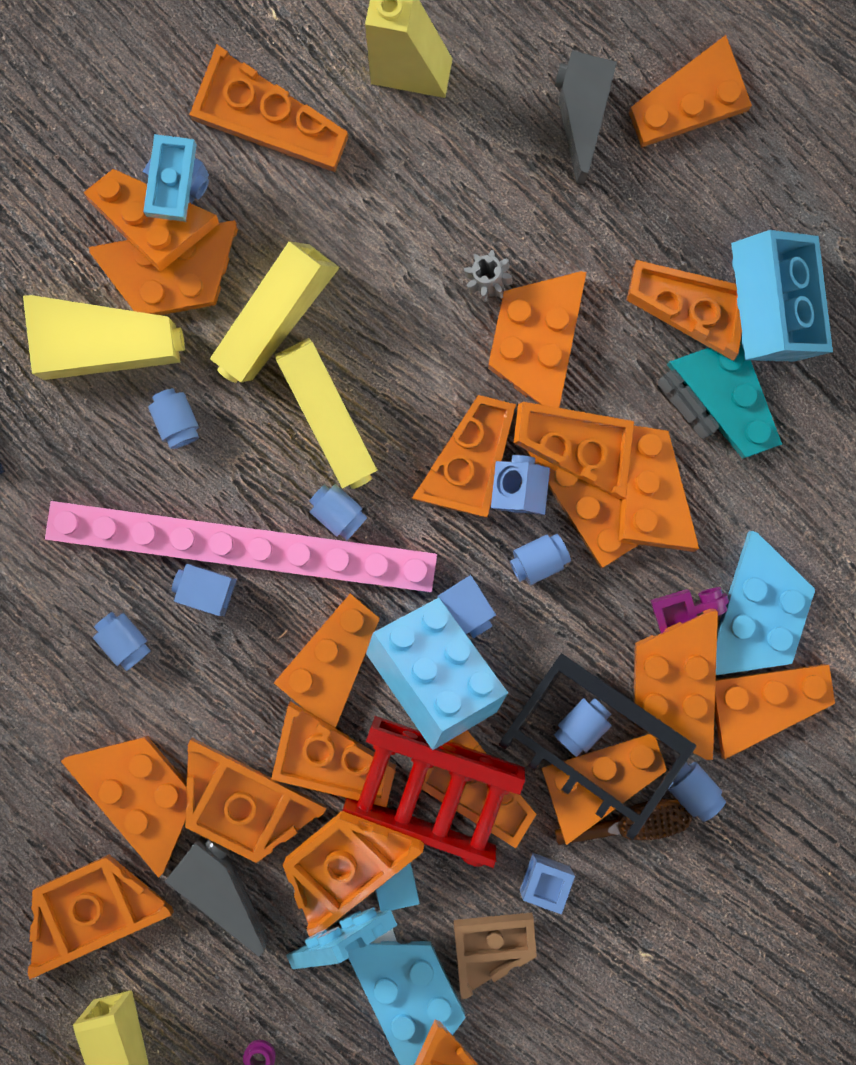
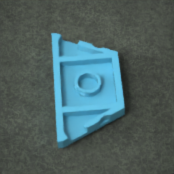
(763, 612)
(334, 945)
(407, 993)

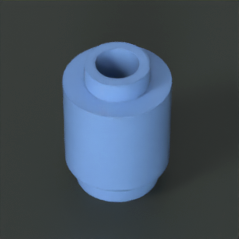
(174, 418)
(337, 511)
(540, 559)
(121, 640)
(583, 726)
(697, 792)

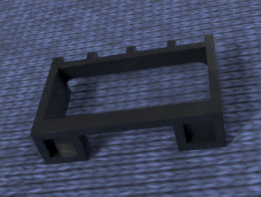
(622, 705)

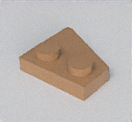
(492, 947)

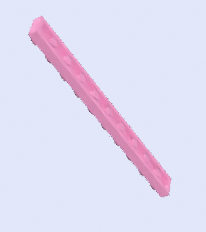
(241, 546)

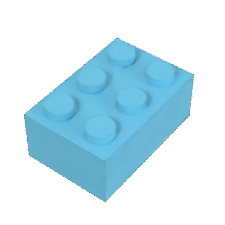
(781, 296)
(436, 673)

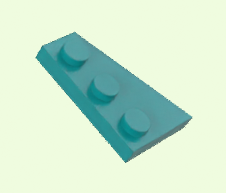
(732, 397)

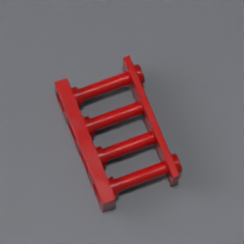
(462, 765)

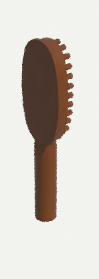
(665, 821)

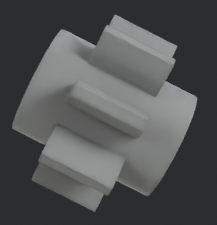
(493, 267)

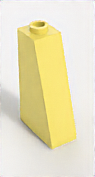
(406, 48)
(273, 311)
(94, 339)
(326, 414)
(111, 1032)

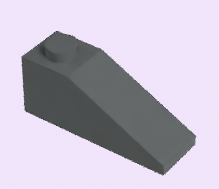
(582, 105)
(215, 888)

